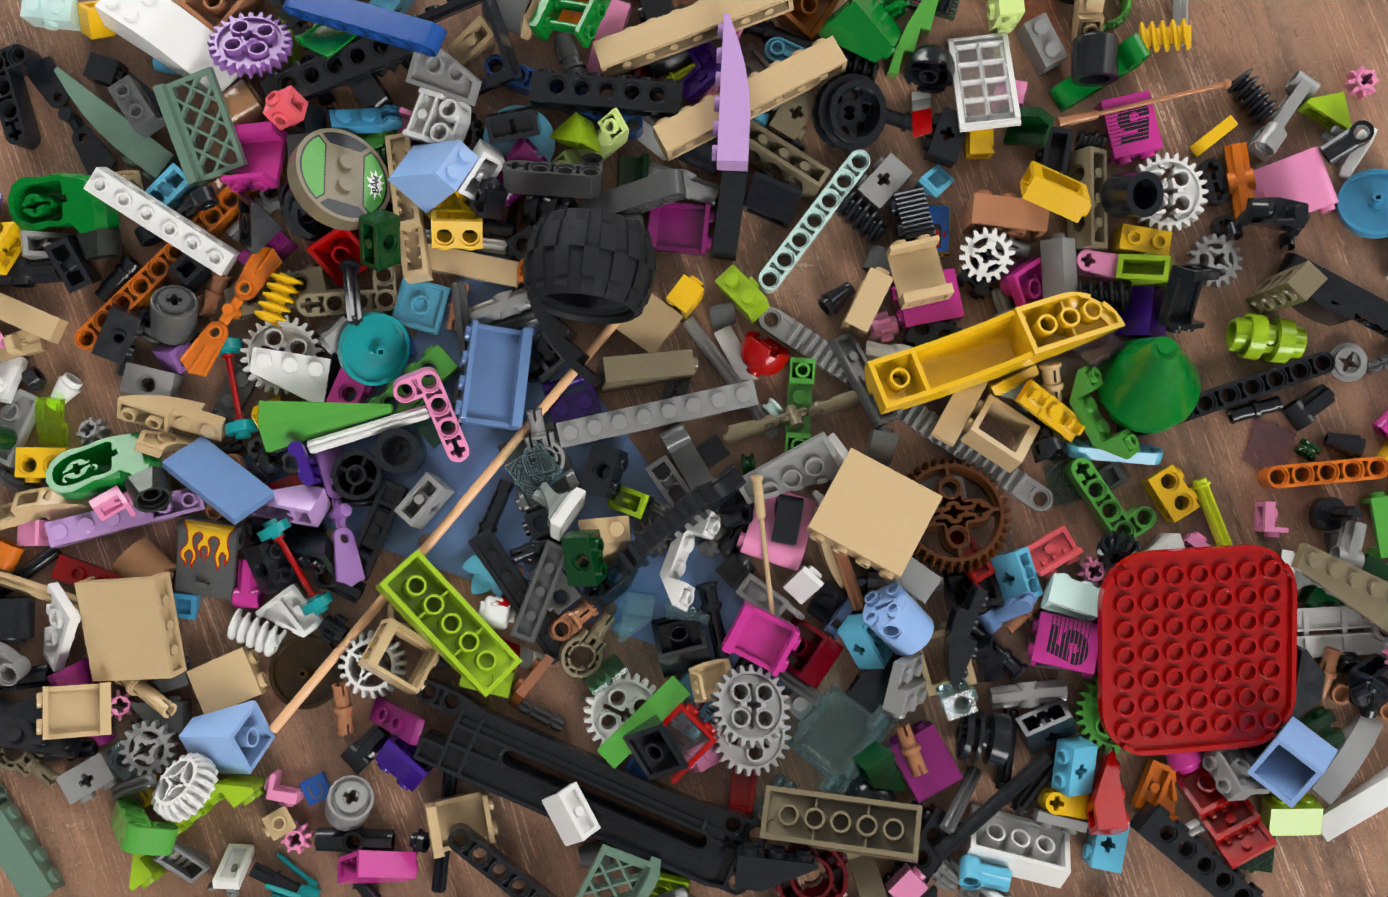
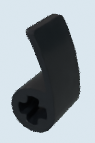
(788, 519)
(988, 659)

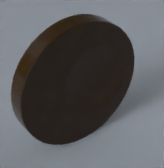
(294, 666)

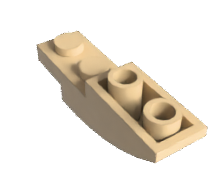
(1087, 17)
(165, 412)
(40, 503)

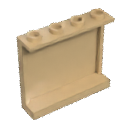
(873, 515)
(131, 628)

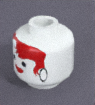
(496, 612)

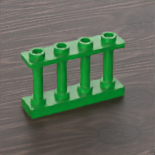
(548, 11)

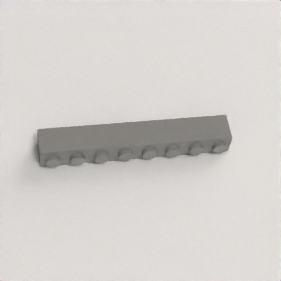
(657, 414)

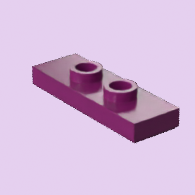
(397, 720)

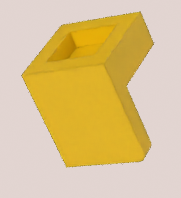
(90, 21)

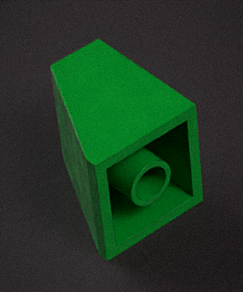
(863, 29)

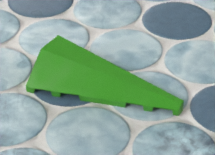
(300, 421)

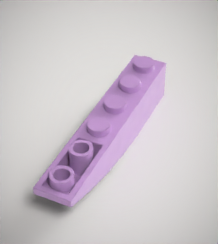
(732, 104)
(89, 526)

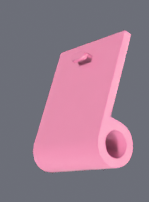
(1298, 178)
(778, 553)

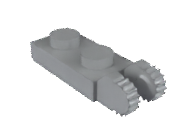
(755, 592)

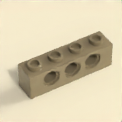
(785, 161)
(1089, 167)
(314, 275)
(1286, 289)

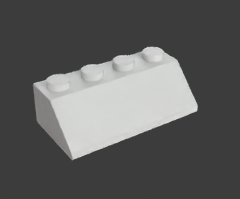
(1023, 847)

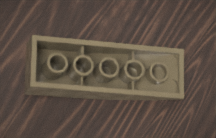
(842, 823)

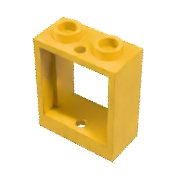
(1055, 192)

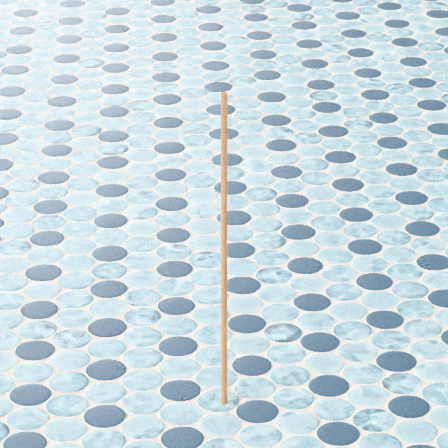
(438, 532)

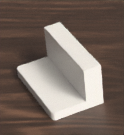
(571, 814)

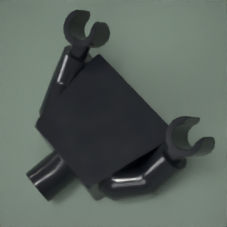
(1273, 214)
(1369, 685)

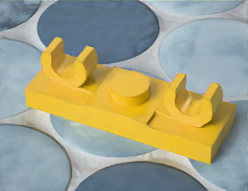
(1049, 410)

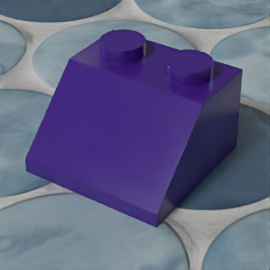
(397, 759)

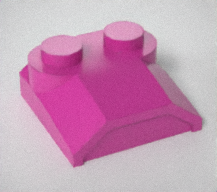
(1023, 281)

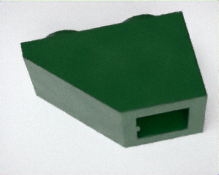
(878, 768)

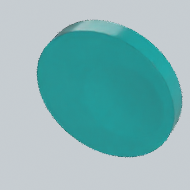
(374, 349)

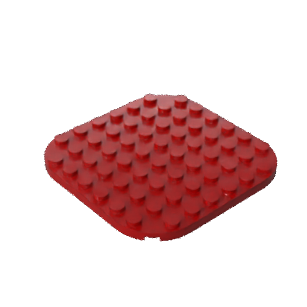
(1196, 649)

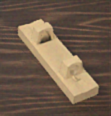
(21, 345)

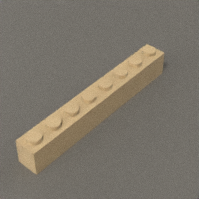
(680, 31)
(766, 91)

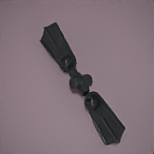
(92, 151)

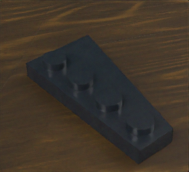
(21, 736)

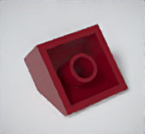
(814, 654)

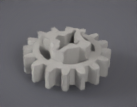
(1225, 258)
(154, 758)

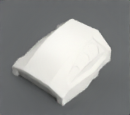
(438, 118)

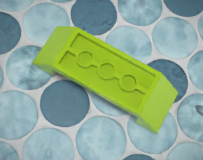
(234, 788)

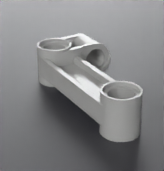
(1267, 140)

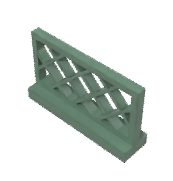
(184, 138)
(644, 880)

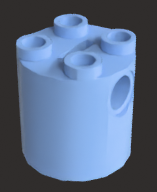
(897, 619)

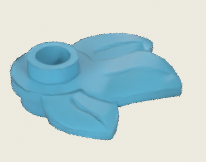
(482, 580)

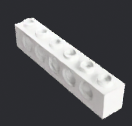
(161, 220)

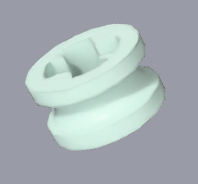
(773, 408)

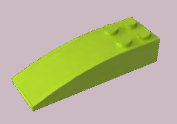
(448, 623)

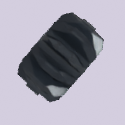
(1116, 547)

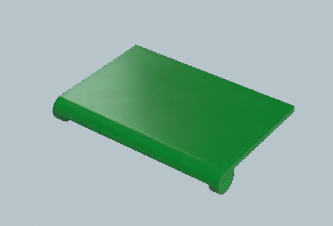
(324, 39)

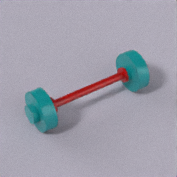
(241, 427)
(316, 602)

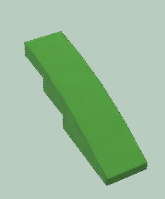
(918, 24)
(661, 703)

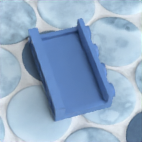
(494, 376)

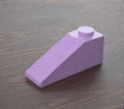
(298, 503)

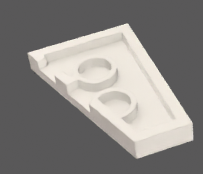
(294, 372)
(62, 628)

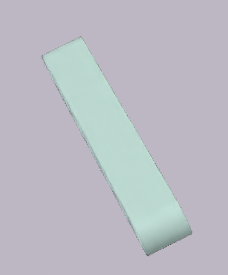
(816, 210)

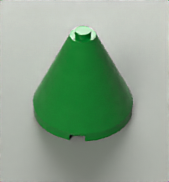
(1149, 385)

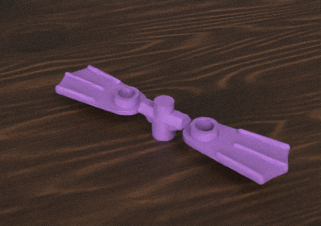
(346, 555)

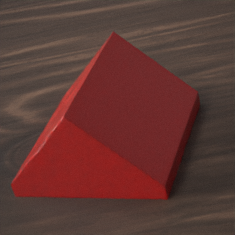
(335, 247)

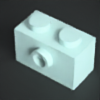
(51, 14)
(1070, 597)

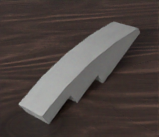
(1359, 739)

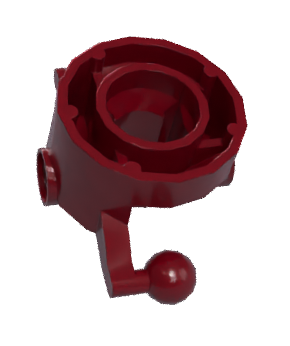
(828, 884)

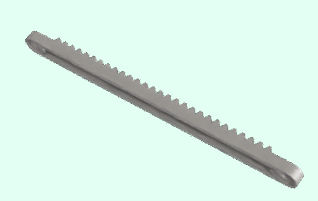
(916, 418)

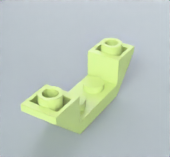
(611, 136)

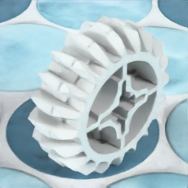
(359, 681)
(184, 787)

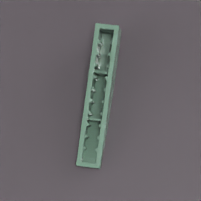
(117, 130)

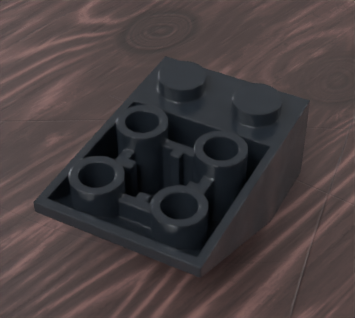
(768, 867)

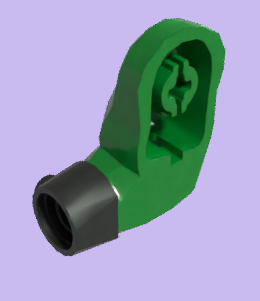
(63, 203)
(110, 463)

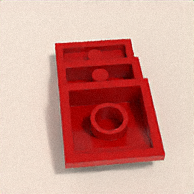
(1231, 825)

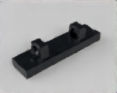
(378, 524)

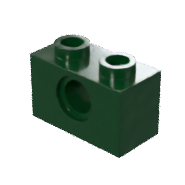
(379, 239)
(578, 569)

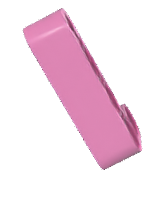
(438, 415)

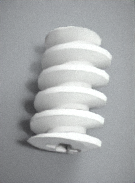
(255, 634)

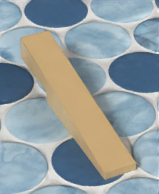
(413, 238)
(473, 266)
(31, 319)

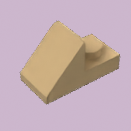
(473, 41)

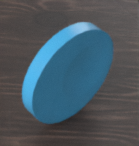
(1365, 204)

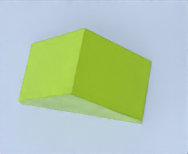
(1327, 111)
(577, 133)
(630, 502)

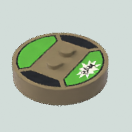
(338, 178)

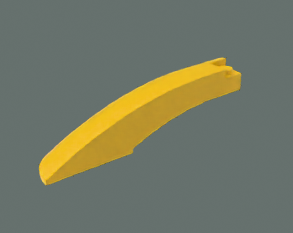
(988, 350)

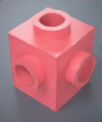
(285, 107)

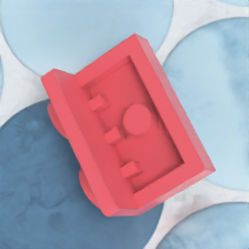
(1053, 551)

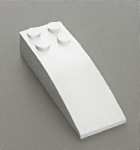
(165, 34)

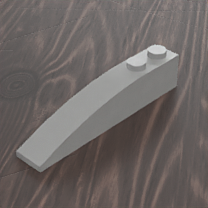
(916, 578)

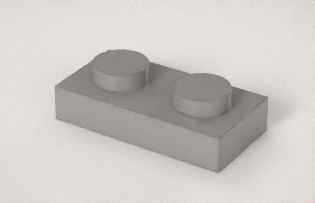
(1047, 820)

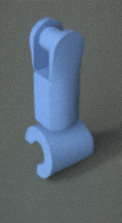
(842, 612)
(995, 615)

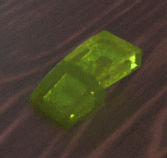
(50, 421)

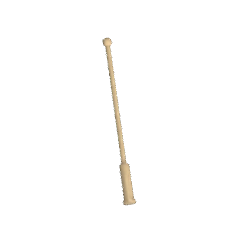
(761, 514)

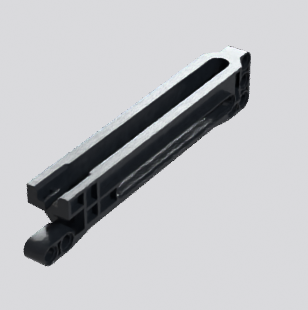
(480, 756)

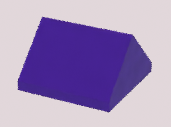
(1143, 313)

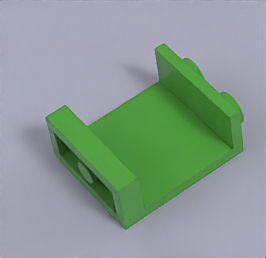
(1379, 512)

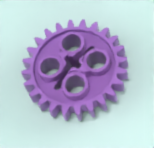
(250, 44)

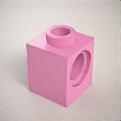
(907, 882)

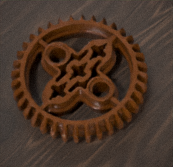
(961, 509)

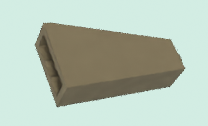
(645, 369)

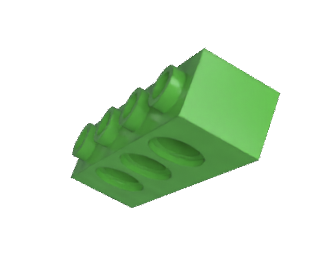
(443, 364)

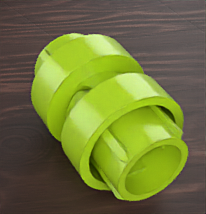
(1275, 340)

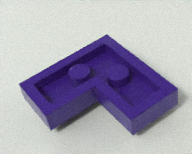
(702, 76)

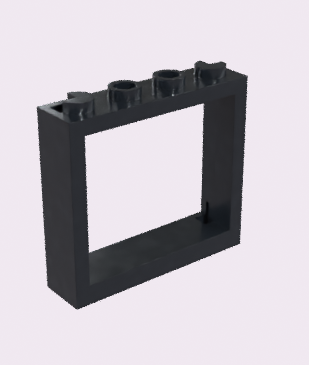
(512, 72)

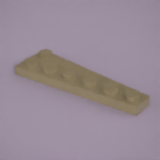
(1350, 584)

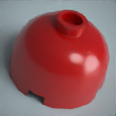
(762, 355)

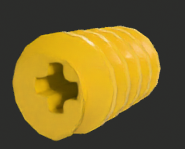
(1166, 35)
(277, 298)

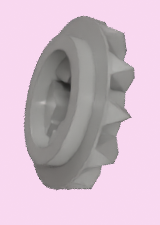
(1357, 359)

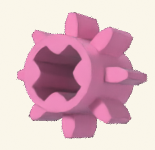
(1361, 82)
(884, 327)
(1097, 568)
(123, 709)
(305, 834)

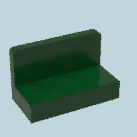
(1034, 128)
(632, 169)

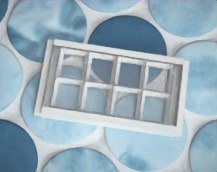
(984, 82)

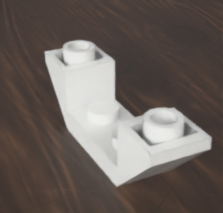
(674, 565)

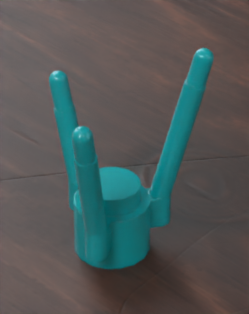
(308, 890)

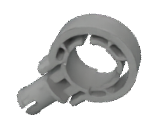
(538, 431)

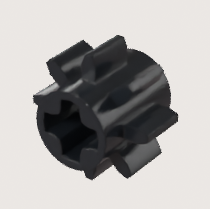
(333, 628)

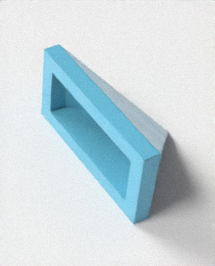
(935, 181)

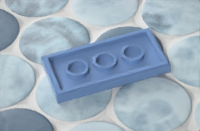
(218, 480)

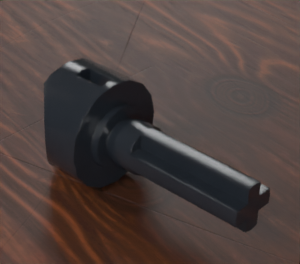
(1048, 446)
(1329, 512)

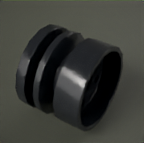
(983, 737)

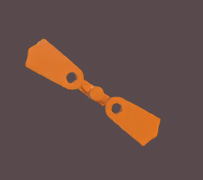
(205, 348)

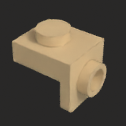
(278, 823)

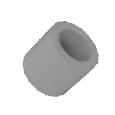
(353, 815)

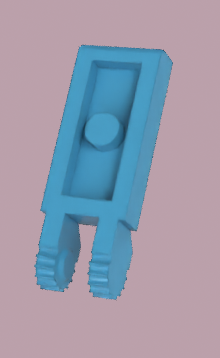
(366, 119)

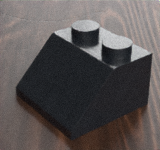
(679, 644)

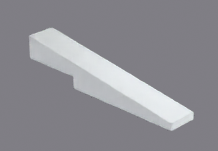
(1356, 806)

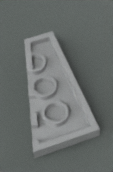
(799, 467)

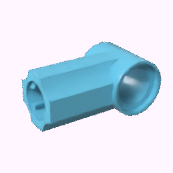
(976, 874)

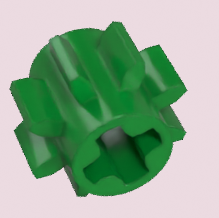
(895, 8)

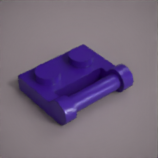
(574, 404)
(308, 468)

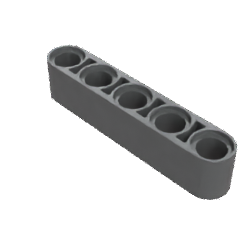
(641, 194)

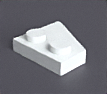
(286, 612)

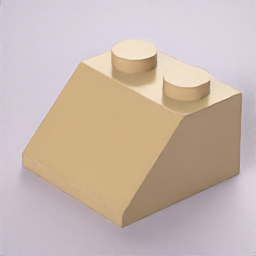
(613, 531)

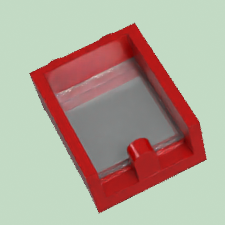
(690, 735)

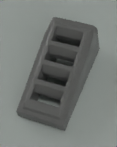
(191, 873)

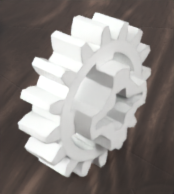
(990, 243)

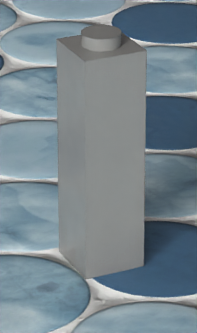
(1058, 265)

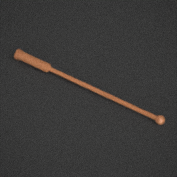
(1094, 114)

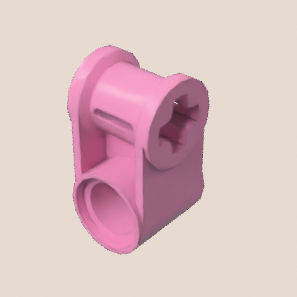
(1099, 265)

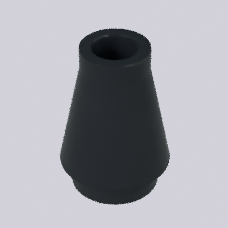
(835, 299)
(1346, 444)

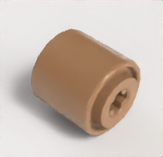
(243, 103)
(143, 560)

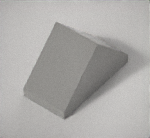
(34, 241)

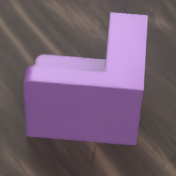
(169, 357)

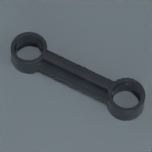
(200, 200)

